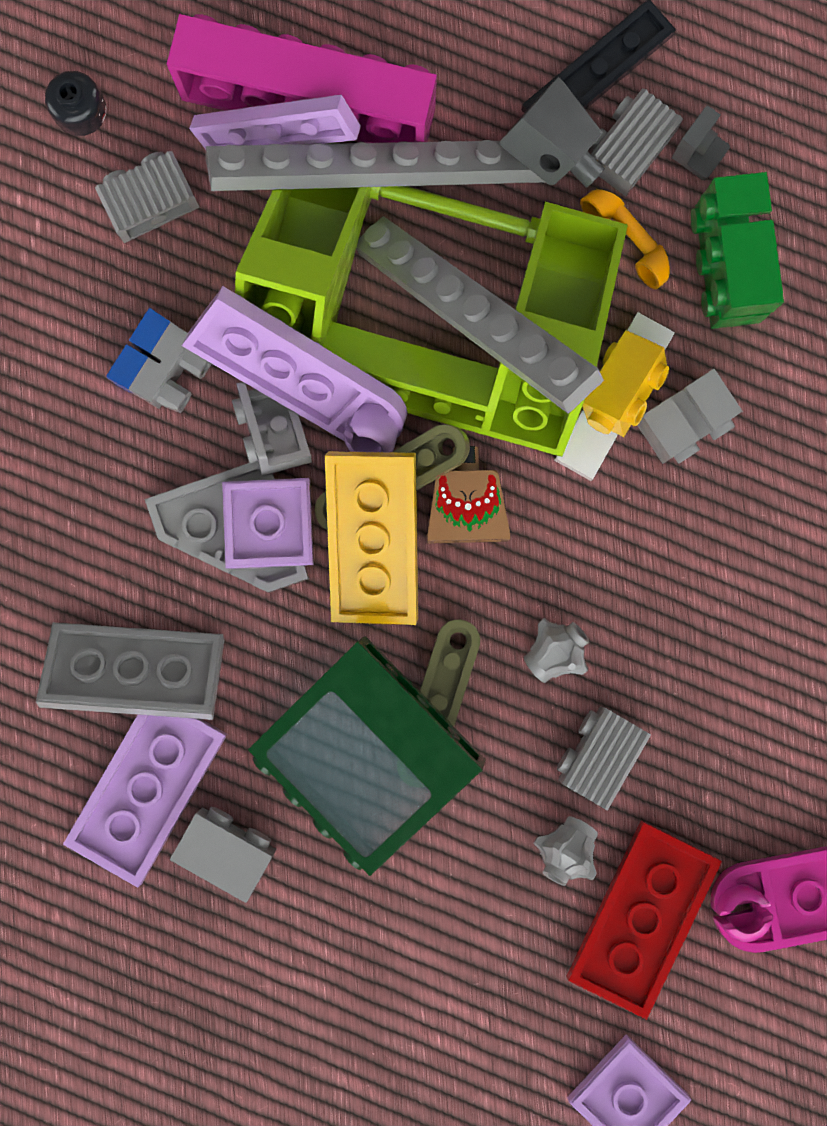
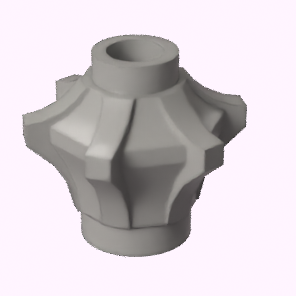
(557, 651)
(568, 851)

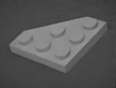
(194, 523)

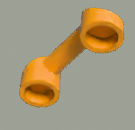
(654, 266)

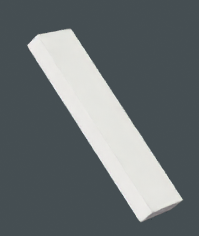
(588, 446)

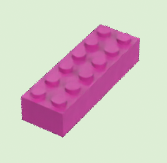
(247, 69)

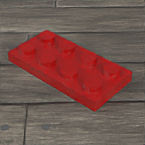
(643, 920)

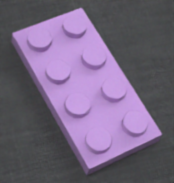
(144, 793)

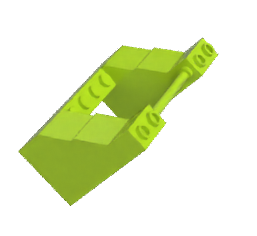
(304, 259)

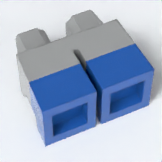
(155, 380)

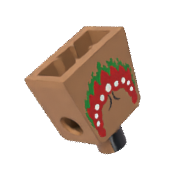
(468, 505)

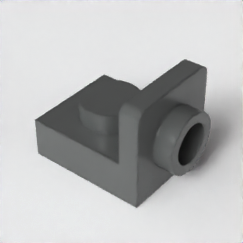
(701, 147)

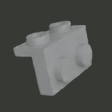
(274, 431)

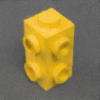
(629, 375)

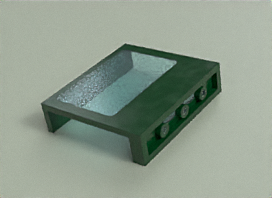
(367, 756)

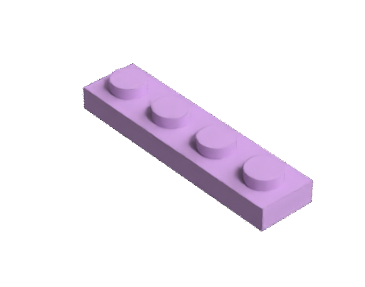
(285, 123)

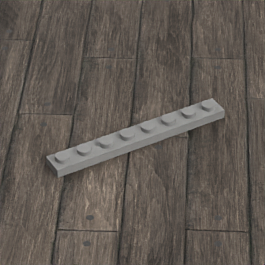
(362, 165)
(480, 315)

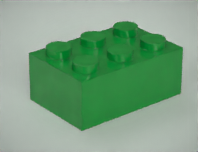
(737, 254)

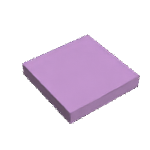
(267, 523)
(628, 1090)

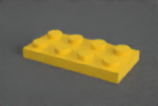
(372, 537)

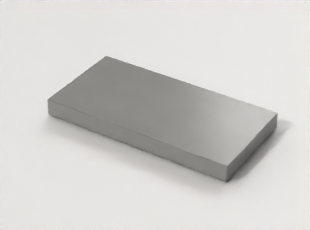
(131, 671)

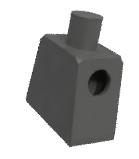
(555, 137)

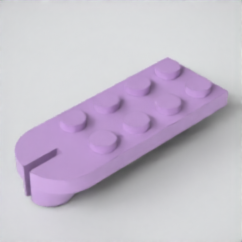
(297, 373)

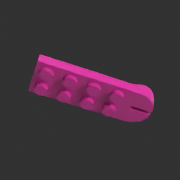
(784, 898)

